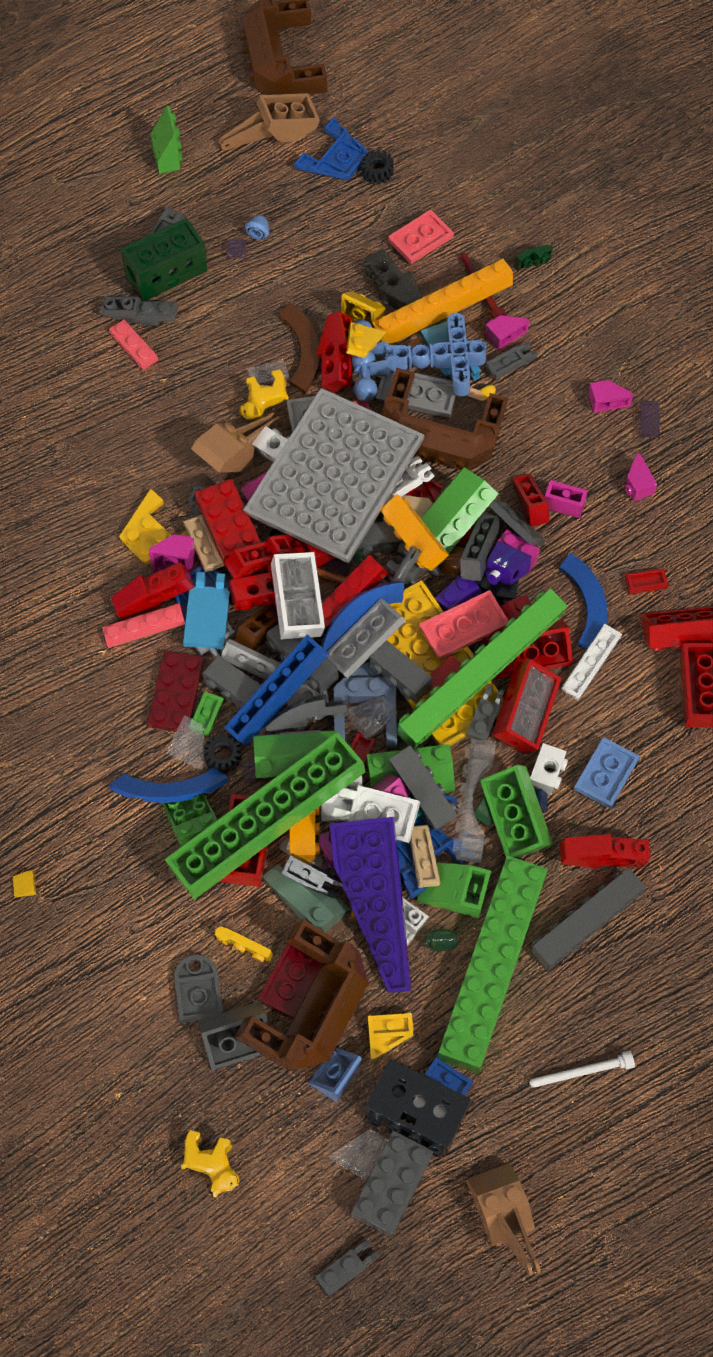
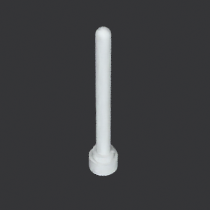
(624, 1060)

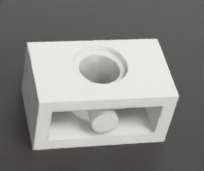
(267, 441)
(548, 757)

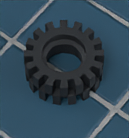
(377, 158)
(222, 741)

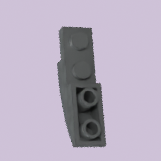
(138, 311)
(298, 714)

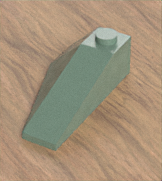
(304, 902)

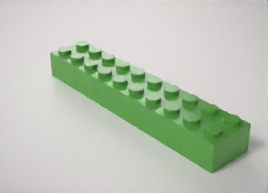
(480, 670)
(265, 815)
(492, 965)

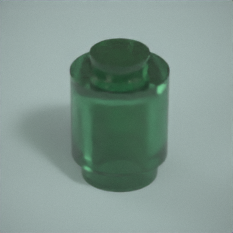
(441, 940)

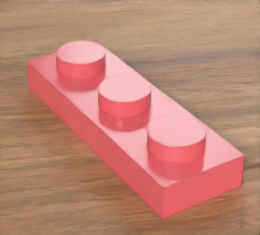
(133, 344)

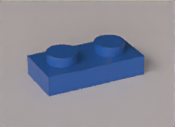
(448, 1076)

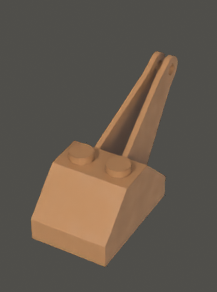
(281, 116)
(232, 448)
(504, 1211)

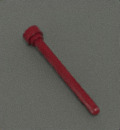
(495, 310)

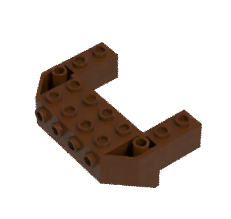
(265, 57)
(442, 442)
(324, 1009)

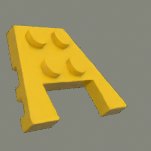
(143, 529)

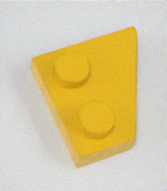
(362, 339)
(388, 1032)

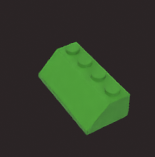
(458, 508)
(279, 752)
(437, 758)
(516, 811)

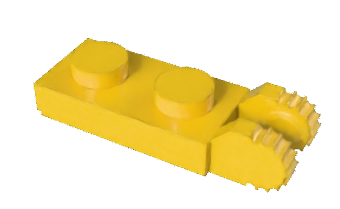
(242, 943)

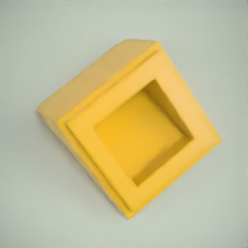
(24, 884)

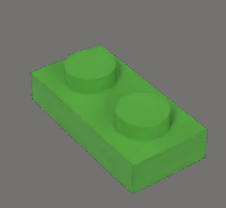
(208, 711)

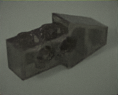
(386, 273)

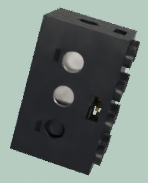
(417, 1108)

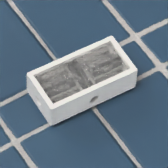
(297, 595)

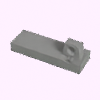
(249, 659)

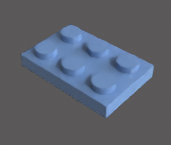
(606, 773)

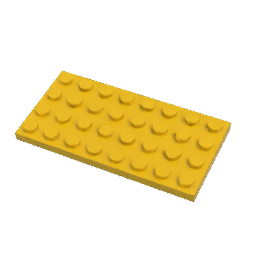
(416, 608)

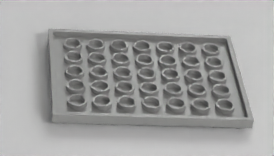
(334, 475)

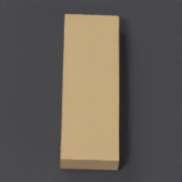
(204, 543)
(423, 857)

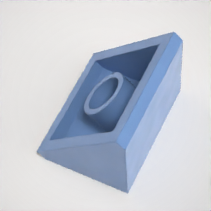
(336, 1074)

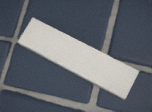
(591, 662)

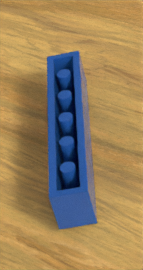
(276, 690)

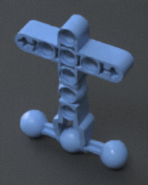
(454, 354)

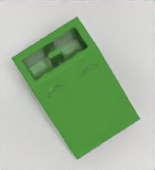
(165, 142)
(189, 817)
(460, 889)

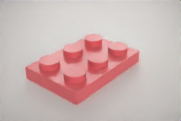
(420, 236)

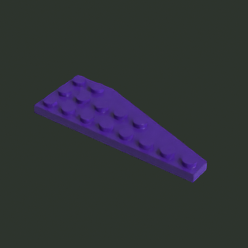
(370, 875)

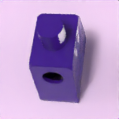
(507, 564)

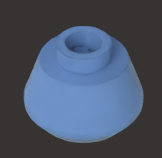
(257, 227)

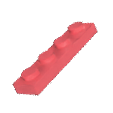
(143, 625)

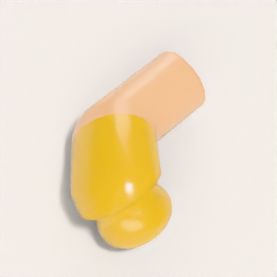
(482, 394)

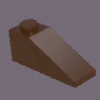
(253, 631)

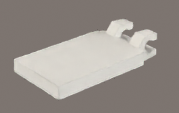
(412, 478)
(376, 804)

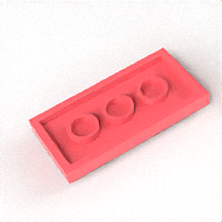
(463, 625)

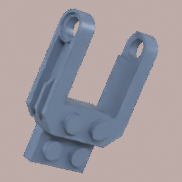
(361, 688)

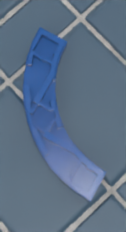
(592, 595)
(354, 609)
(168, 792)

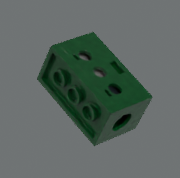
(164, 259)

